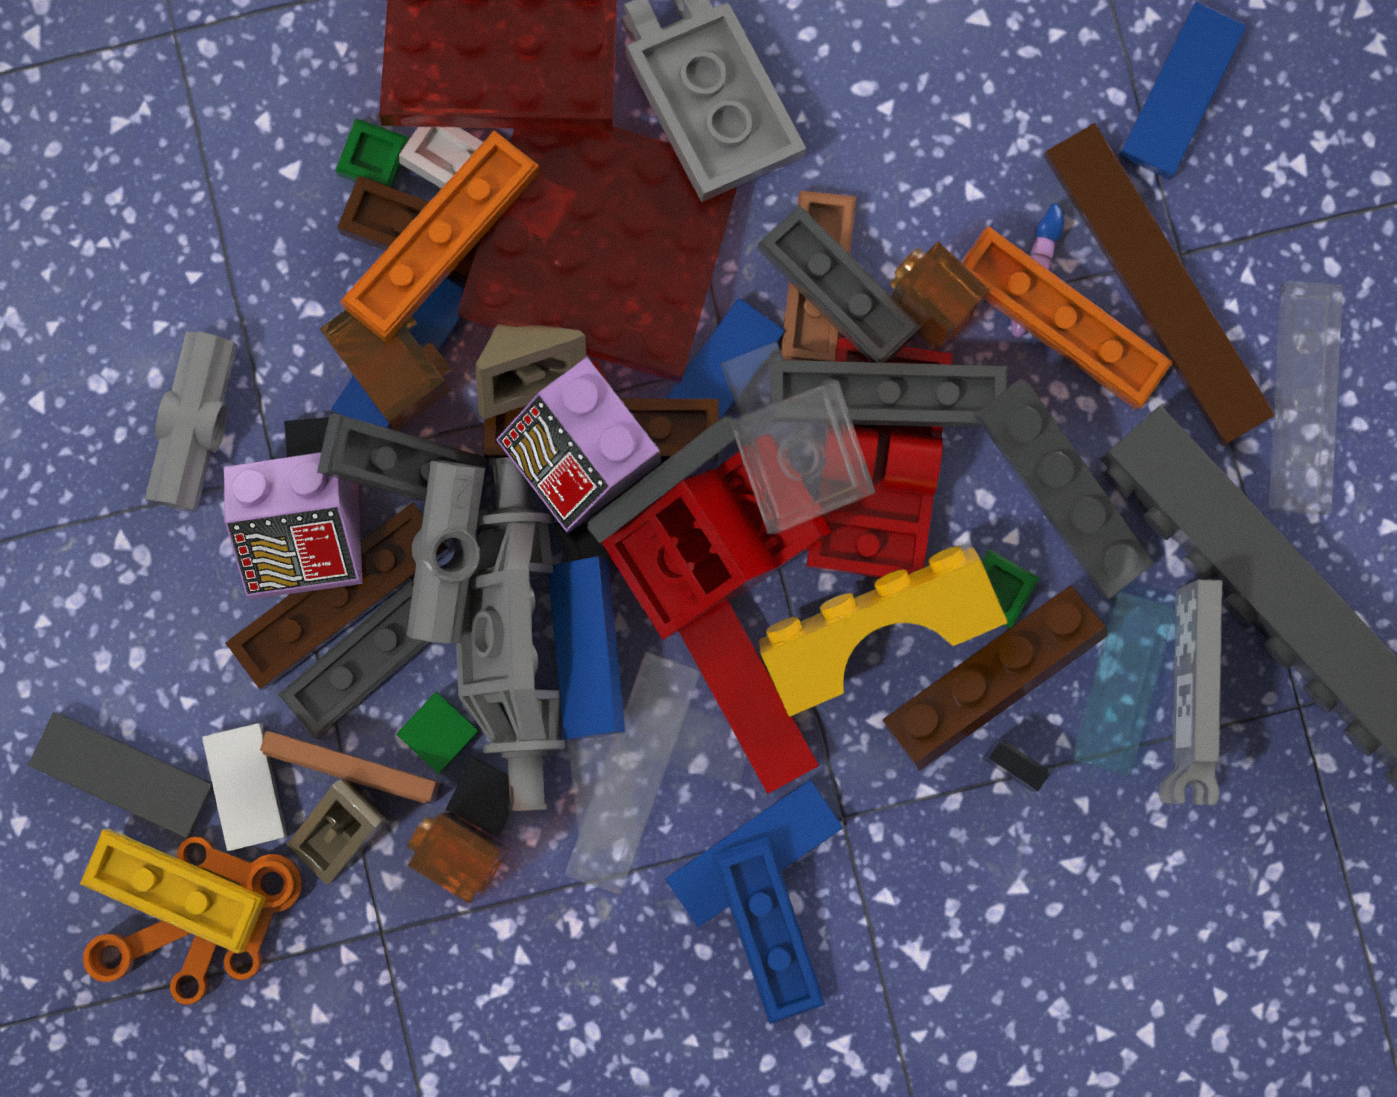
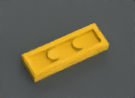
(173, 890)

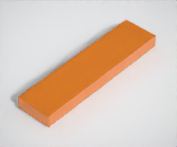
(440, 236)
(1065, 319)

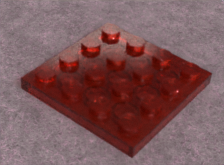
(499, 64)
(602, 247)

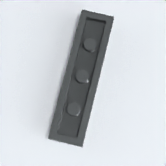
(897, 391)
(1064, 488)

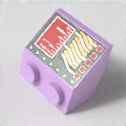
(578, 445)
(292, 526)

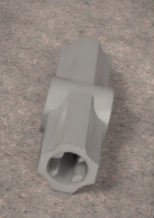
(191, 421)
(442, 590)

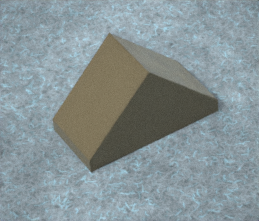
(523, 363)
(338, 830)

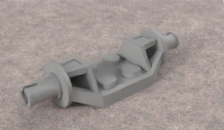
(496, 639)

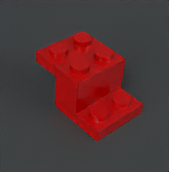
(703, 546)

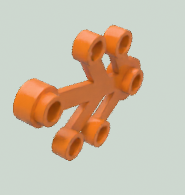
(201, 951)

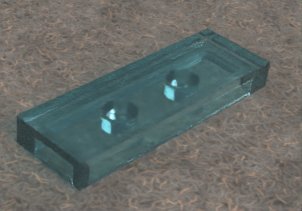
(1123, 684)

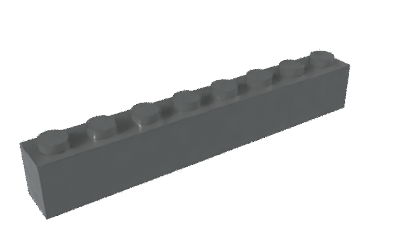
(1263, 579)

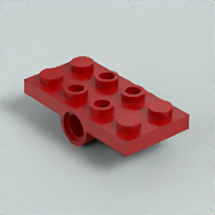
(904, 463)

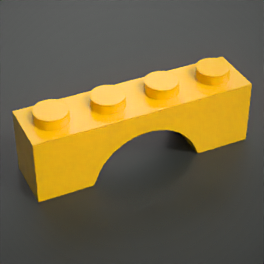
(811, 654)

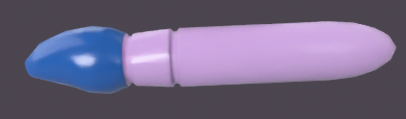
(1047, 234)

